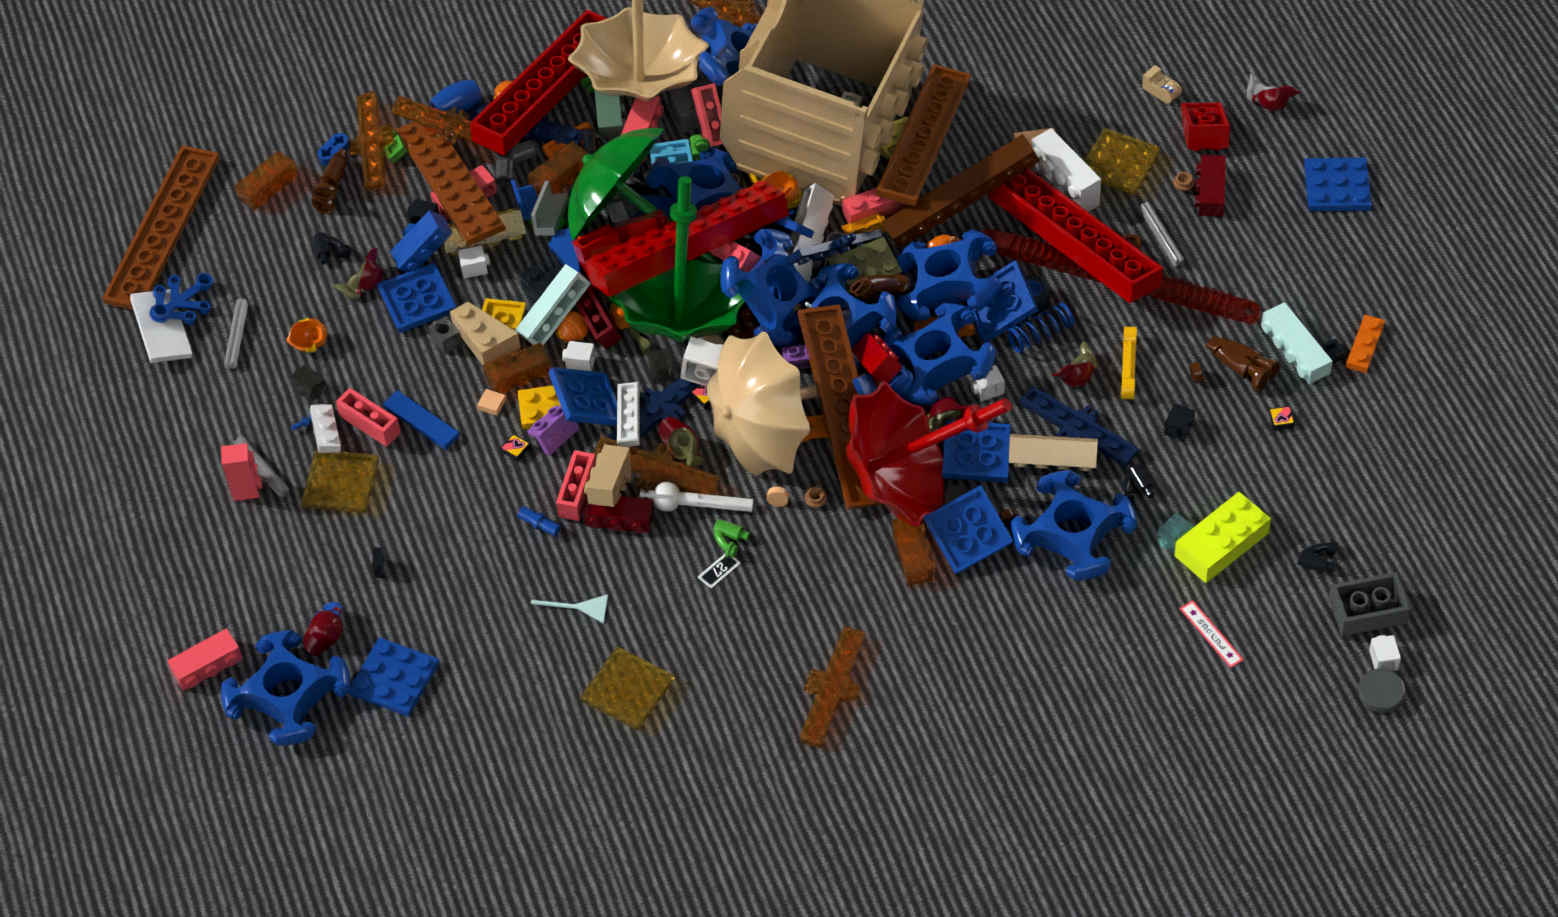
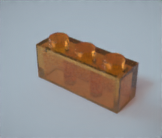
(559, 169)
(266, 180)
(517, 368)
(913, 552)

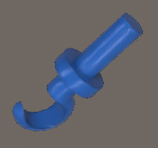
(305, 422)

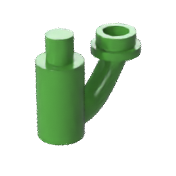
(697, 145)
(732, 531)

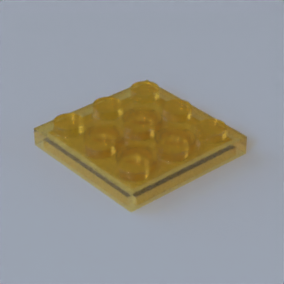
(1121, 160)
(340, 481)
(627, 688)

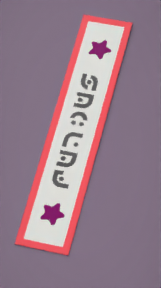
(1211, 634)

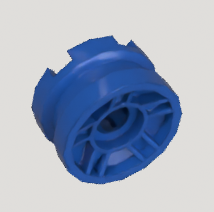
(901, 381)

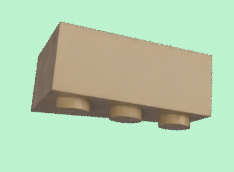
(484, 334)
(609, 476)

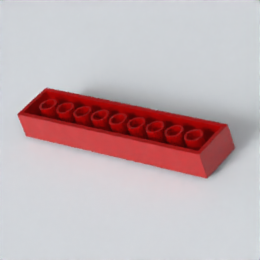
(532, 92)
(713, 227)
(1079, 235)

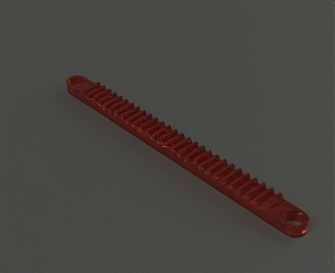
(1170, 290)

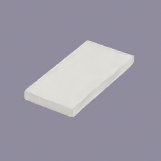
(162, 340)

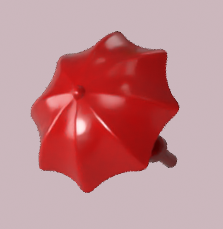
(900, 454)

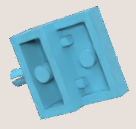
(674, 151)

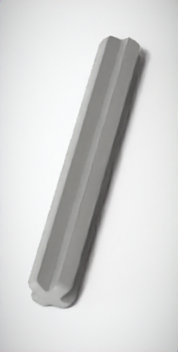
(1161, 234)
(236, 333)
(266, 471)

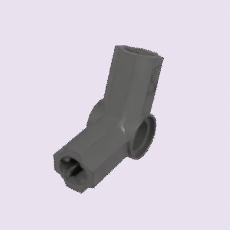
(506, 164)

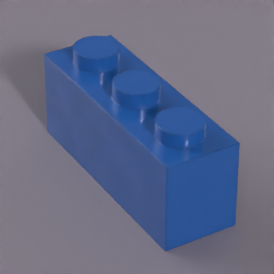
(421, 241)

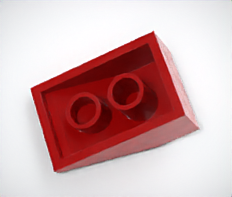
(1205, 126)

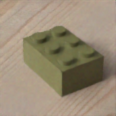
(870, 259)

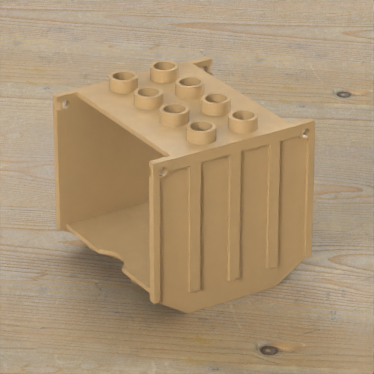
(808, 132)

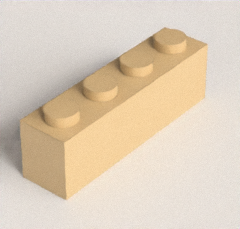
(1053, 451)

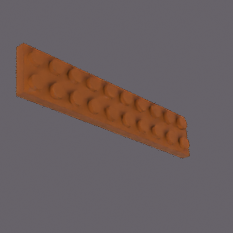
(923, 135)
(451, 183)
(161, 225)
(833, 376)

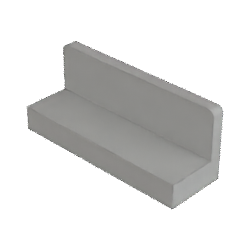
(548, 211)

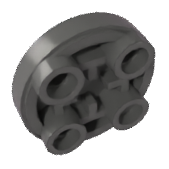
(1381, 690)

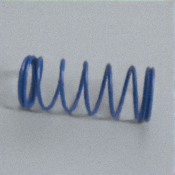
(1010, 331)

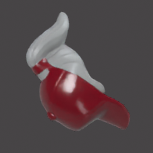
(1270, 97)

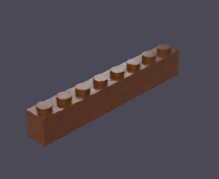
(961, 191)

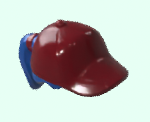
(324, 629)

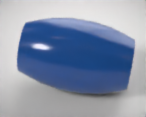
(462, 95)

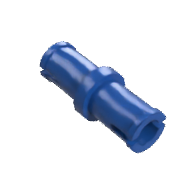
(539, 521)

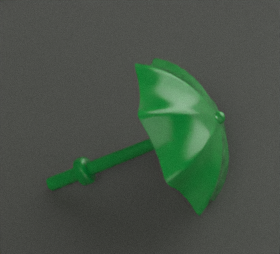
(606, 174)
(685, 298)

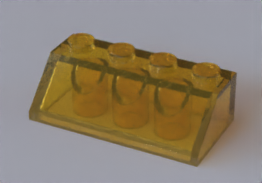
(514, 230)

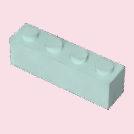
(553, 306)
(1296, 343)

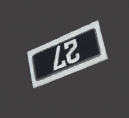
(718, 570)

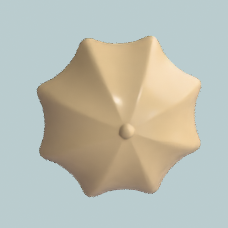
(638, 53)
(759, 404)

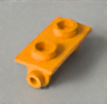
(865, 225)

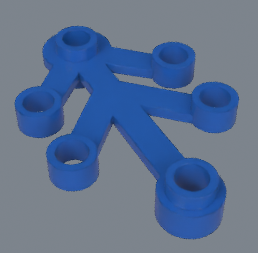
(163, 312)

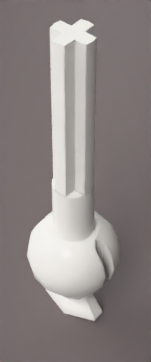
(667, 498)

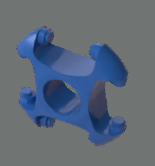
(724, 42)
(708, 175)
(753, 285)
(956, 287)
(862, 316)
(938, 336)
(1073, 505)
(279, 667)

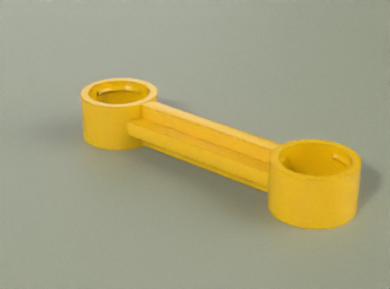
(1128, 364)

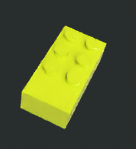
(1222, 537)

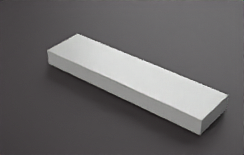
(628, 414)

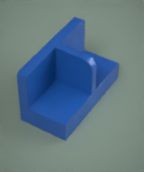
(526, 199)

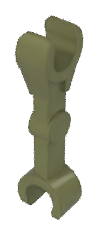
(643, 343)

